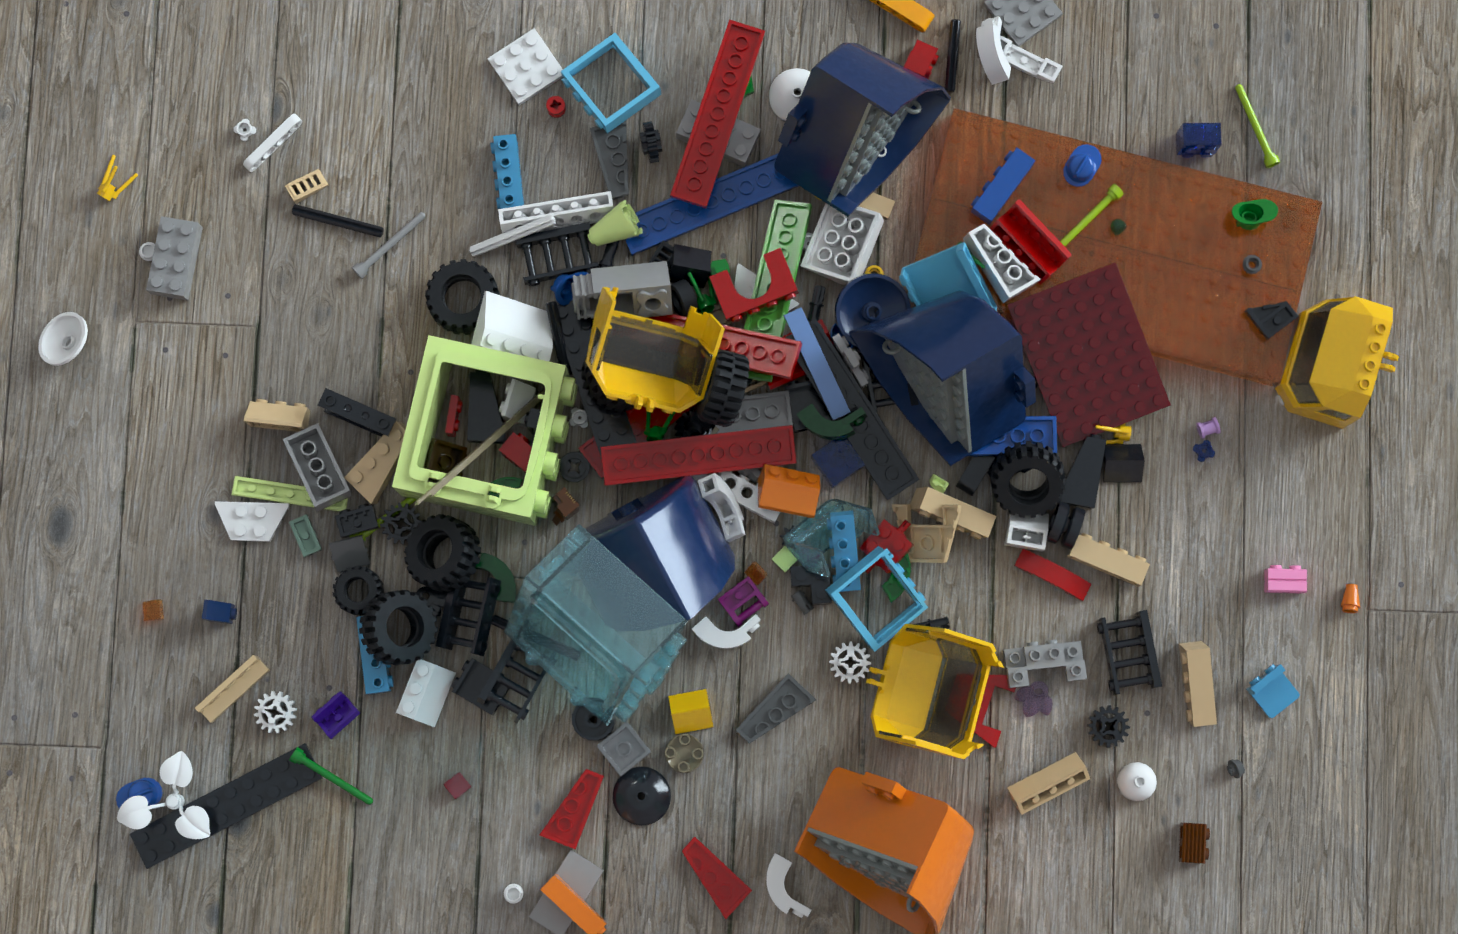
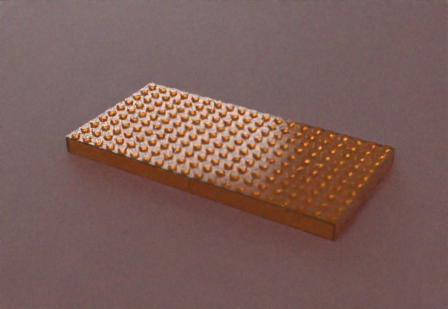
(1174, 257)

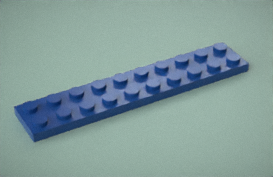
(730, 195)

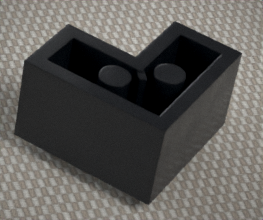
(802, 578)

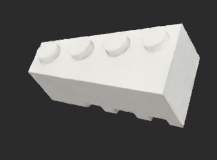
(1002, 268)

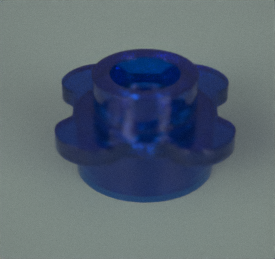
(1209, 450)

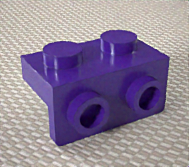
(335, 714)

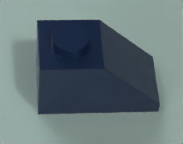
(219, 612)

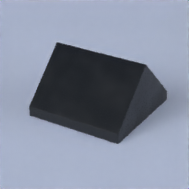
(692, 260)
(1123, 463)

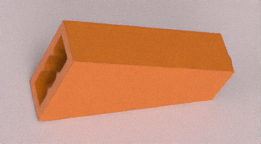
(573, 905)

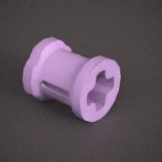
(1208, 427)

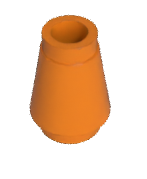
(1350, 601)

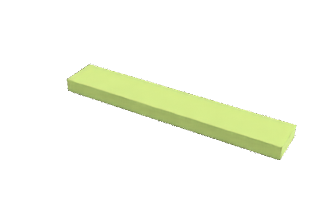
(277, 492)

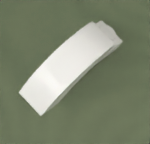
(991, 52)
(721, 497)
(725, 639)
(775, 879)

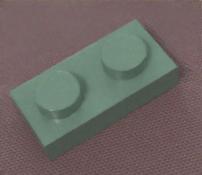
(305, 535)

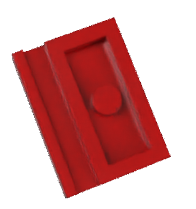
(453, 423)

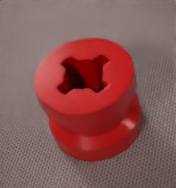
(557, 110)

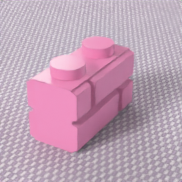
(1285, 580)

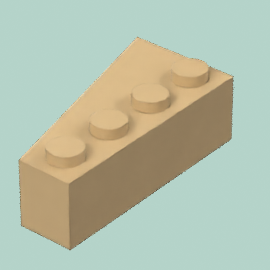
(375, 469)
(971, 519)
(1198, 683)

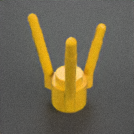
(106, 190)
(1121, 433)

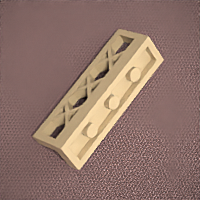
(232, 688)

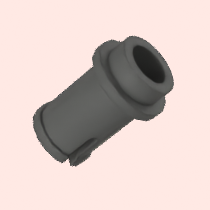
(802, 602)

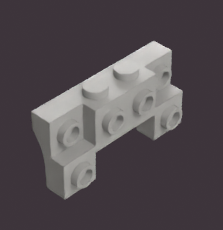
(1045, 656)

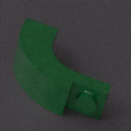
(831, 429)
(508, 586)

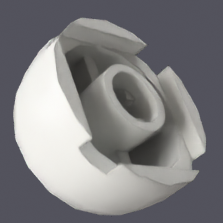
(1136, 781)

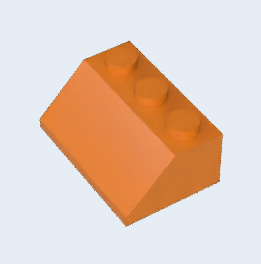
(788, 491)

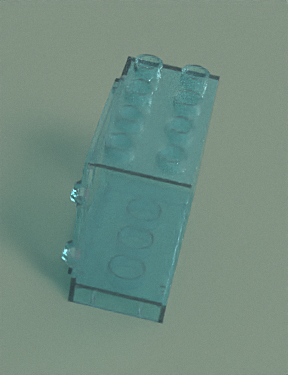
(595, 627)

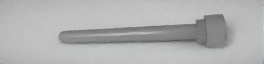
(362, 268)

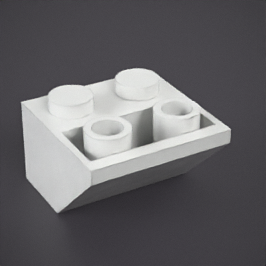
(517, 397)
(1027, 532)

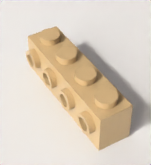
(1108, 560)
(1067, 771)

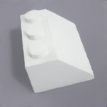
(426, 692)

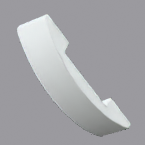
(1029, 63)

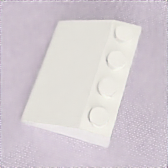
(842, 243)
(513, 328)

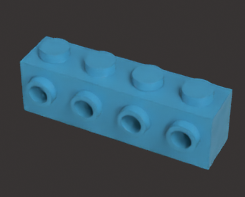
(508, 171)
(844, 546)
(375, 672)

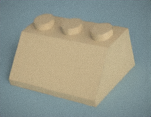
(277, 415)

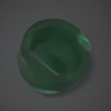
(1118, 226)

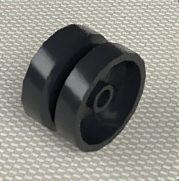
(1065, 525)
(586, 729)

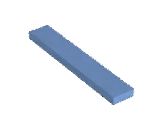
(817, 364)

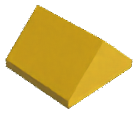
(690, 711)

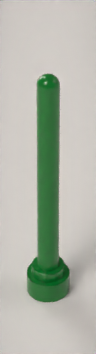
(300, 757)

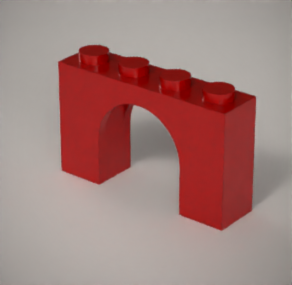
(781, 287)

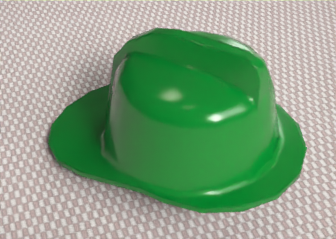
(1253, 213)

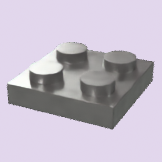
(623, 749)

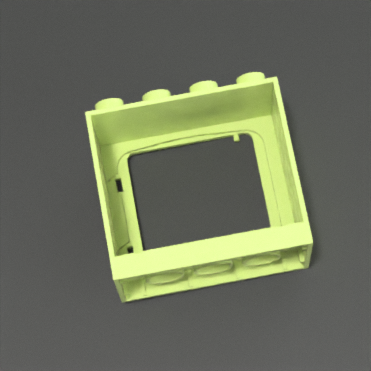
(468, 494)

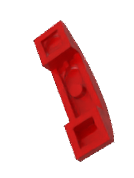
(1053, 574)

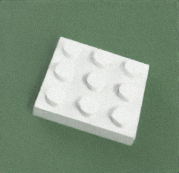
(526, 66)

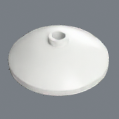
(782, 91)
(63, 338)

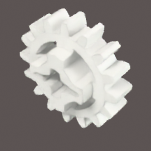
(850, 654)
(277, 703)

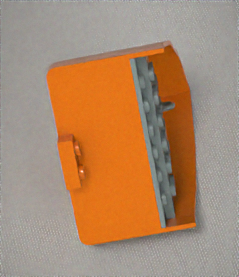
(888, 847)

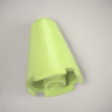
(615, 226)

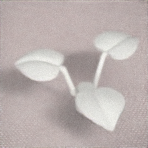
(193, 822)

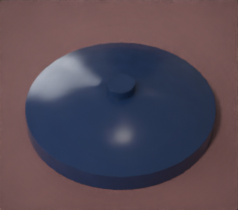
(868, 300)

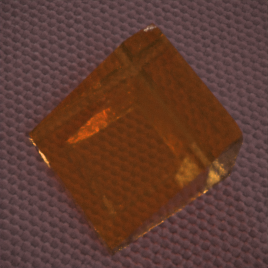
(756, 573)
(153, 610)

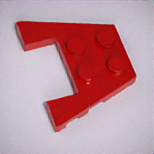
(987, 733)

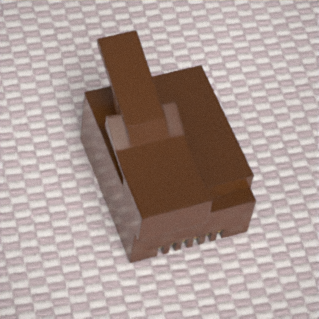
(565, 506)

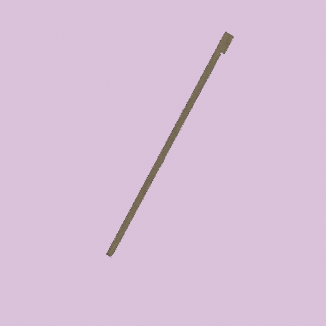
(482, 447)

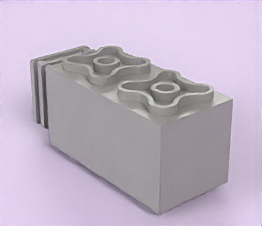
(641, 292)

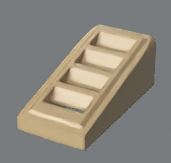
(303, 180)

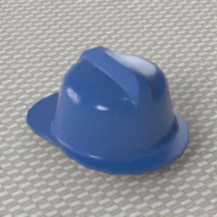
(1082, 165)
(563, 289)
(143, 787)

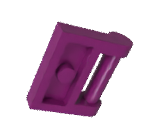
(740, 595)

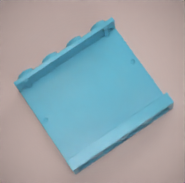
(945, 274)

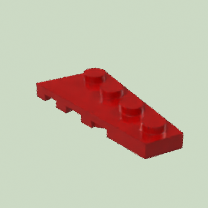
(571, 816)
(720, 882)

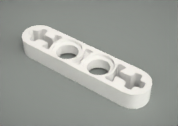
(281, 134)

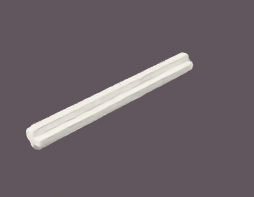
(512, 235)

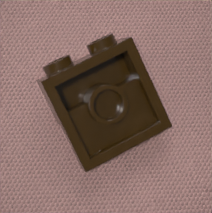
(444, 456)

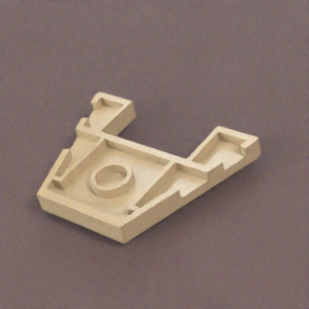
(930, 541)

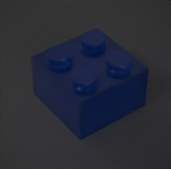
(1198, 139)
(837, 461)

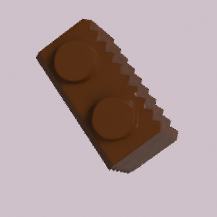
(1193, 843)

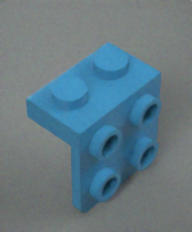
(1273, 690)

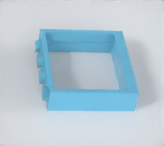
(652, 92)
(891, 629)

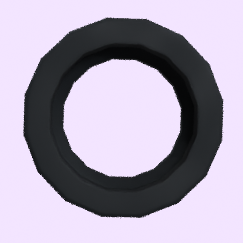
(683, 297)

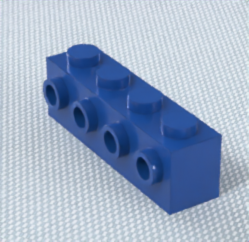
(1002, 186)

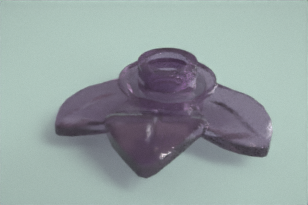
(1034, 702)

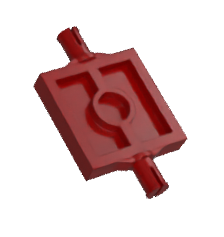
(890, 538)

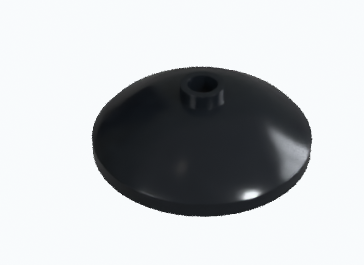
(656, 796)

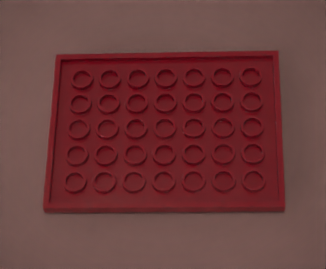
(1089, 354)

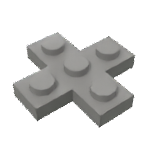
(851, 359)

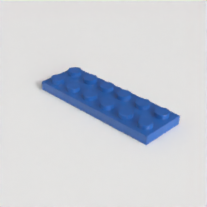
(1033, 429)

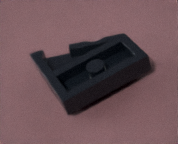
(1271, 318)

